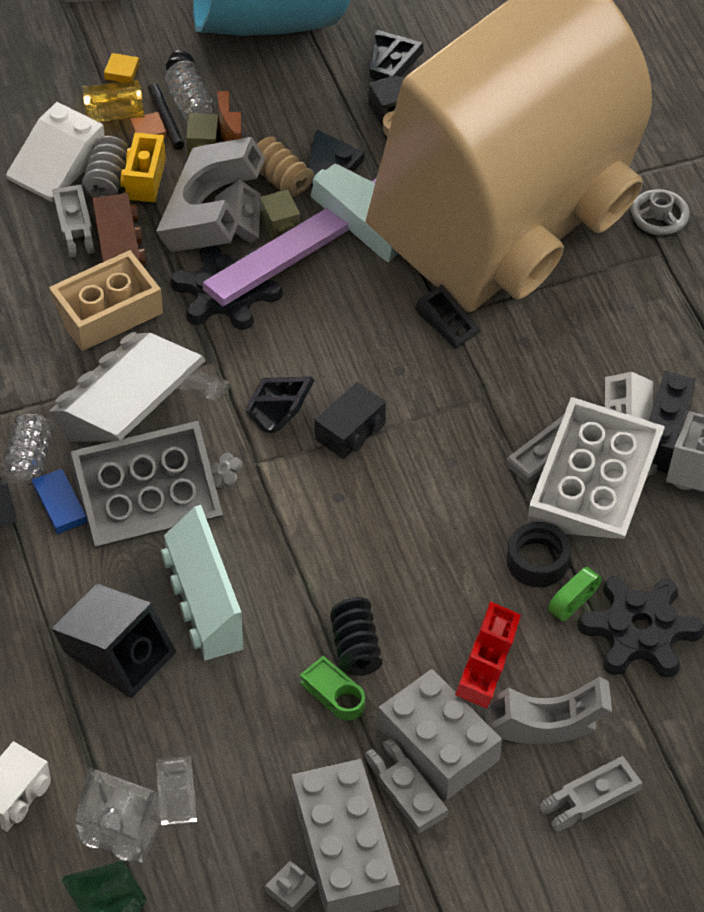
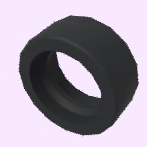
(538, 575)

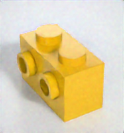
(144, 167)

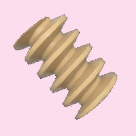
(283, 168)

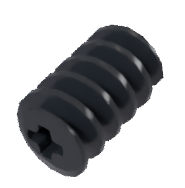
(355, 636)

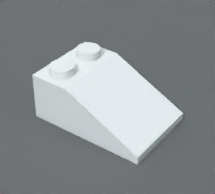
(55, 151)

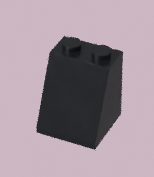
(115, 638)

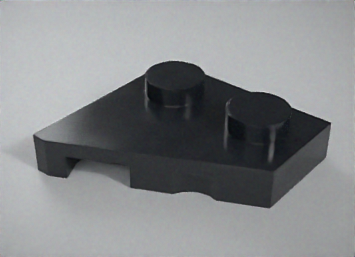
(329, 150)

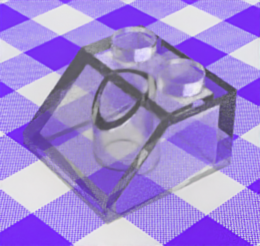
(117, 816)

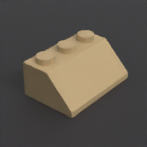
(107, 300)

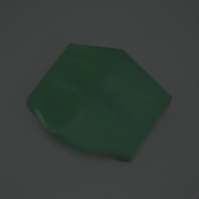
(105, 889)

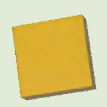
(121, 68)

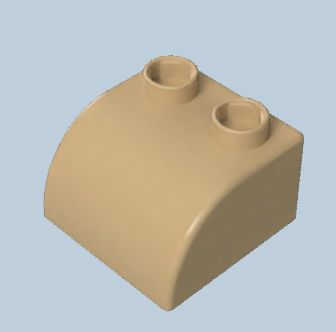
(513, 146)

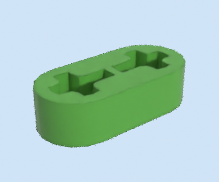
(574, 594)

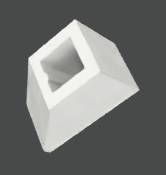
(21, 781)

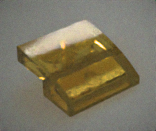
(113, 101)

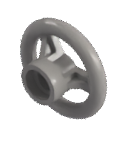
(660, 209)

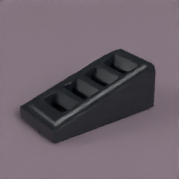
(442, 297)

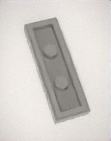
(532, 456)

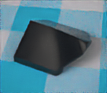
(278, 401)

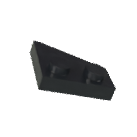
(393, 55)

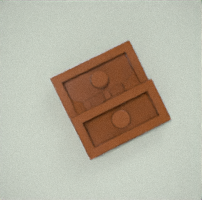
(229, 122)

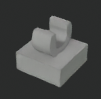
(291, 887)

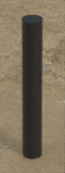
(166, 116)

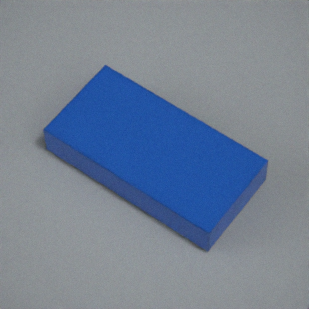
(59, 501)

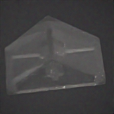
(176, 790)

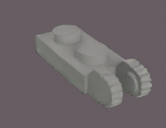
(73, 217)
(407, 788)
(592, 793)

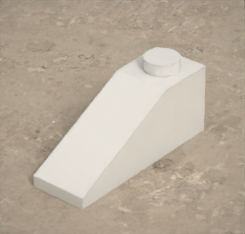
(629, 394)

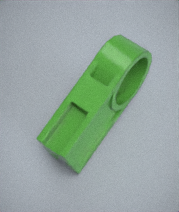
(328, 683)

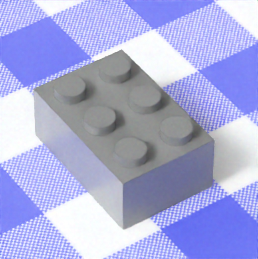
(439, 733)

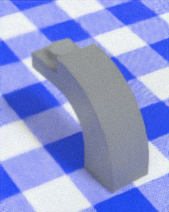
(549, 720)

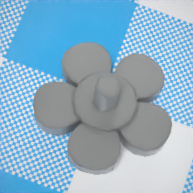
(224, 471)

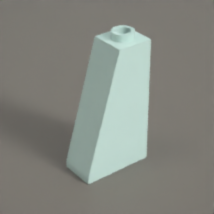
(349, 198)

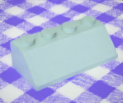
(203, 586)

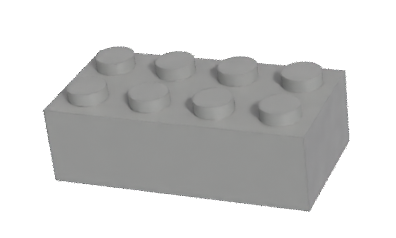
(345, 838)

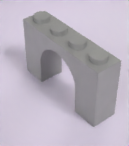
(197, 225)

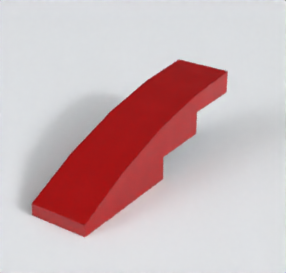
(488, 655)

